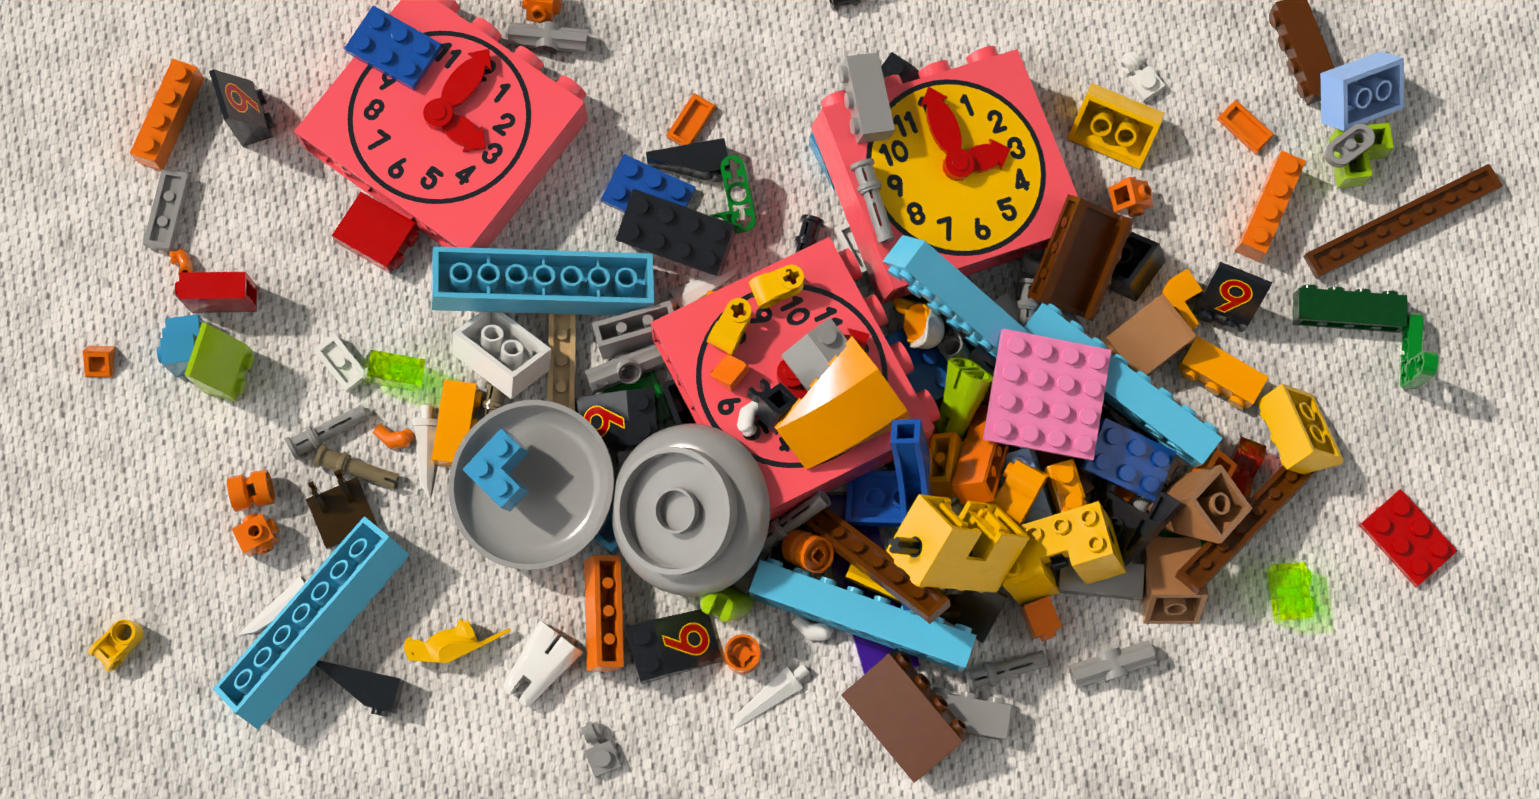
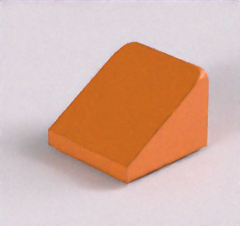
(99, 361)
(730, 372)

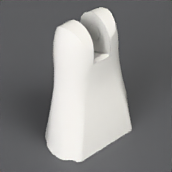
(541, 663)

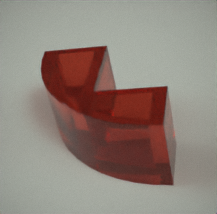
(1248, 457)

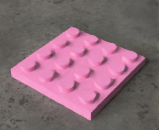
(1047, 394)

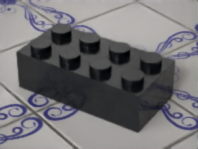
(676, 232)

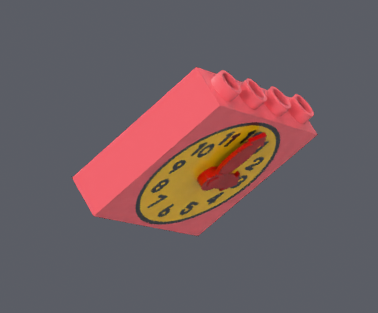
(961, 170)

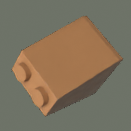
(1151, 336)
(1211, 503)
(1164, 596)

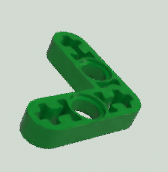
(731, 215)
(1416, 365)

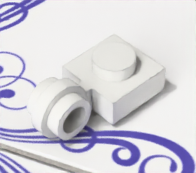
(1144, 82)

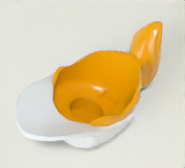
(920, 324)

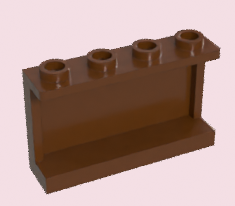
(1080, 257)
(906, 714)

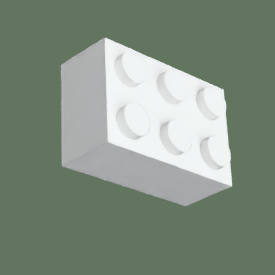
(501, 352)

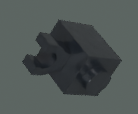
(772, 403)

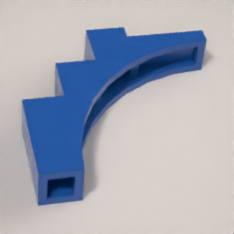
(911, 463)

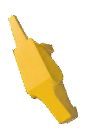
(447, 644)

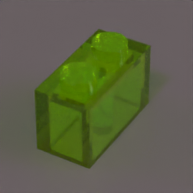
(393, 370)
(1290, 592)

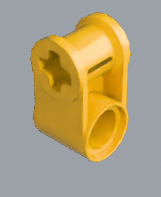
(774, 287)
(728, 329)
(113, 648)

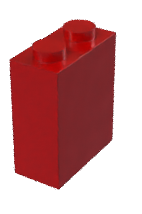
(376, 233)
(217, 292)

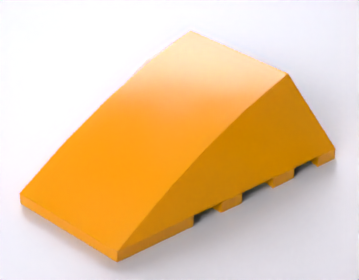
(841, 409)

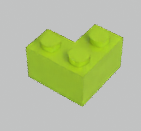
(1359, 170)

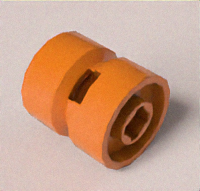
(241, 492)
(807, 551)
(742, 654)

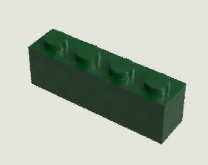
(1349, 309)

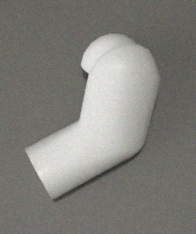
(747, 418)
(812, 631)

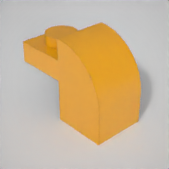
(1179, 292)

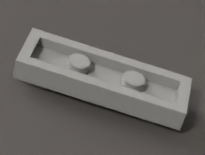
(166, 210)

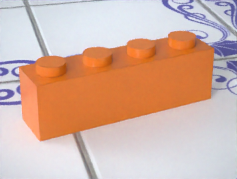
(167, 115)
(1270, 206)
(979, 463)
(603, 613)

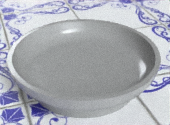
(567, 483)
(690, 510)

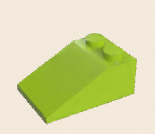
(219, 363)

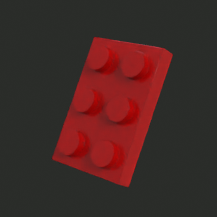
(1408, 538)

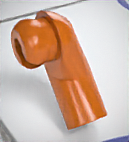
(181, 257)
(394, 440)

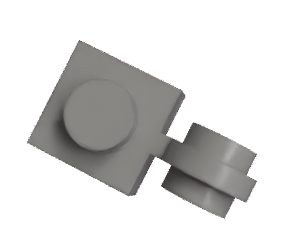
(602, 756)

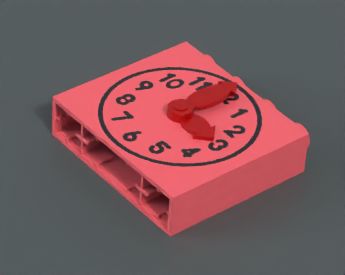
(462, 143)
(826, 293)

